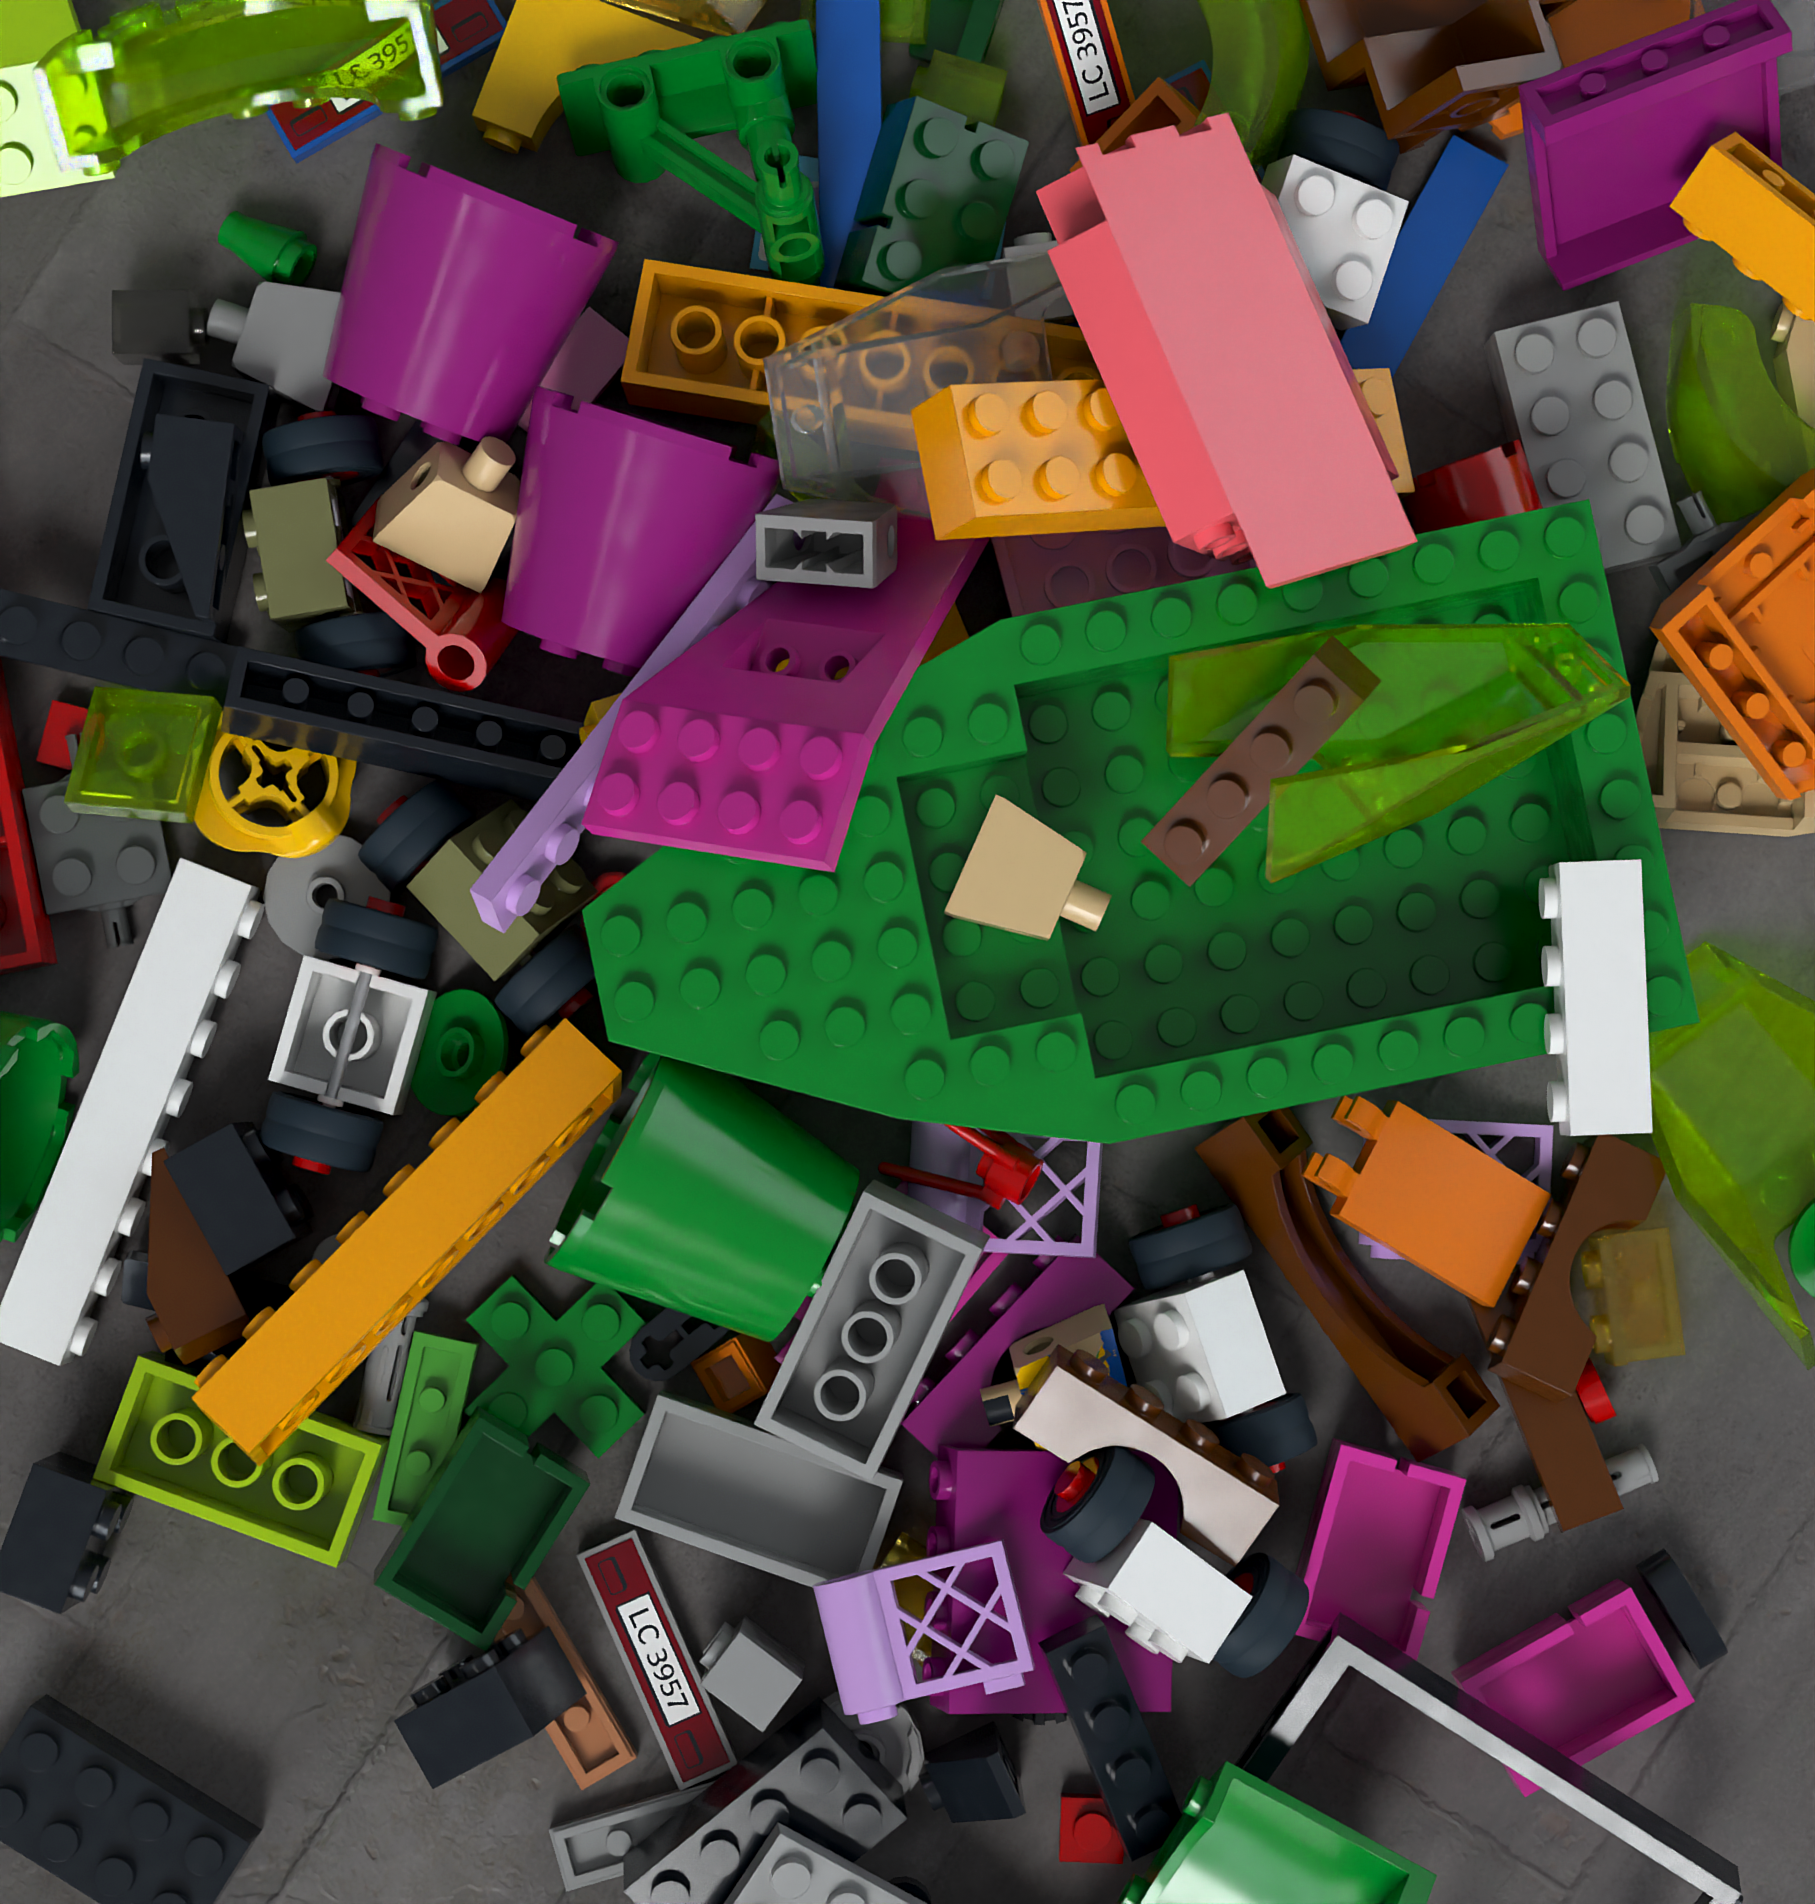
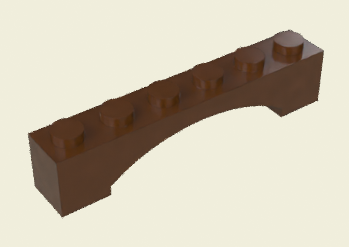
(1416, 1385)

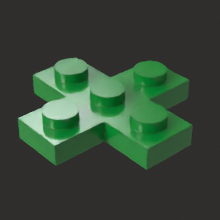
(559, 1362)

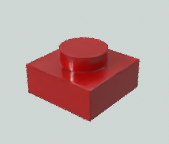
(1087, 1831)

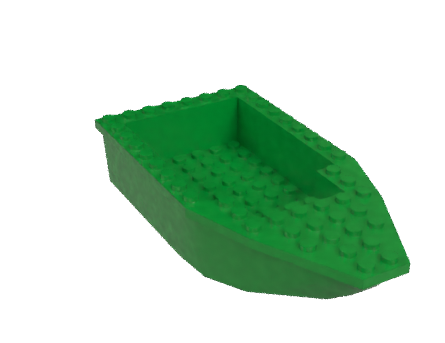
(1185, 996)

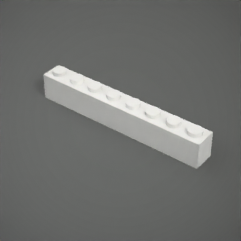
(127, 1111)

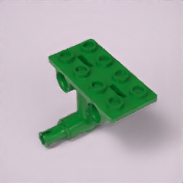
(741, 82)

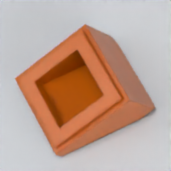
(737, 1371)

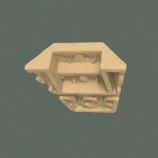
(1698, 769)

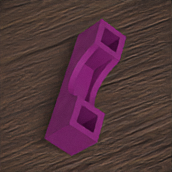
(953, 1406)

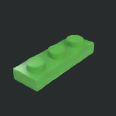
(425, 1420)

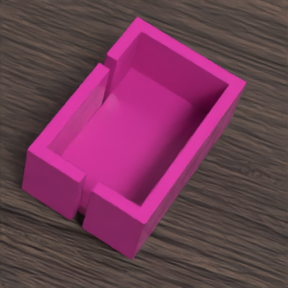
(1375, 1541)
(1580, 1679)

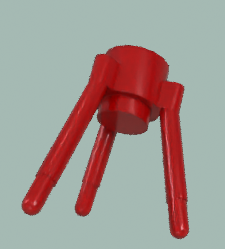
(1006, 1166)

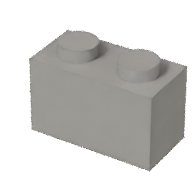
(750, 1671)

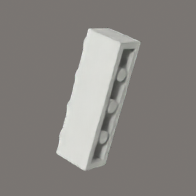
(1597, 998)

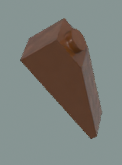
(185, 1281)

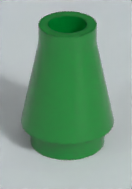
(269, 249)

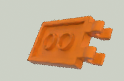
(1430, 1197)

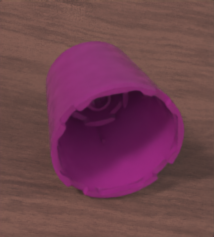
(455, 299)
(621, 527)

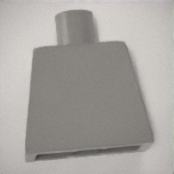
(282, 341)
(842, 544)

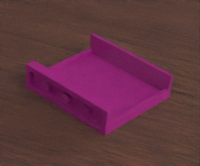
(1632, 124)
(1002, 1496)

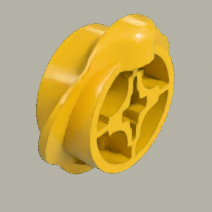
(308, 833)

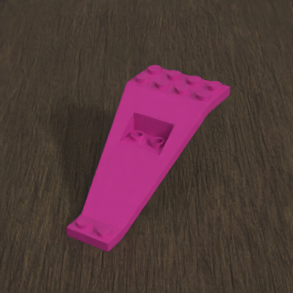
(768, 760)

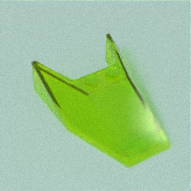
(1439, 725)
(1741, 1122)

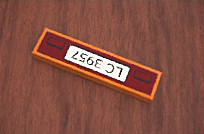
(1088, 64)

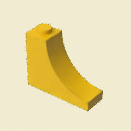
(550, 39)

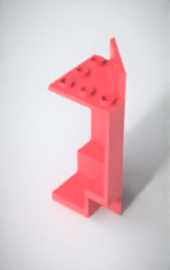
(1222, 356)

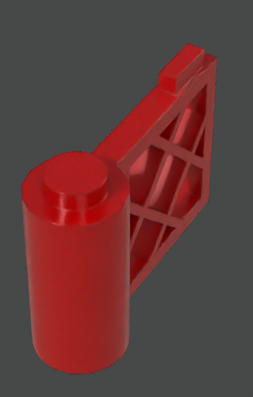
(462, 625)

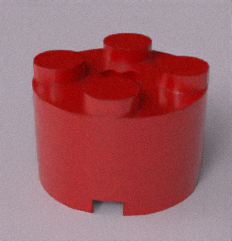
(1473, 490)

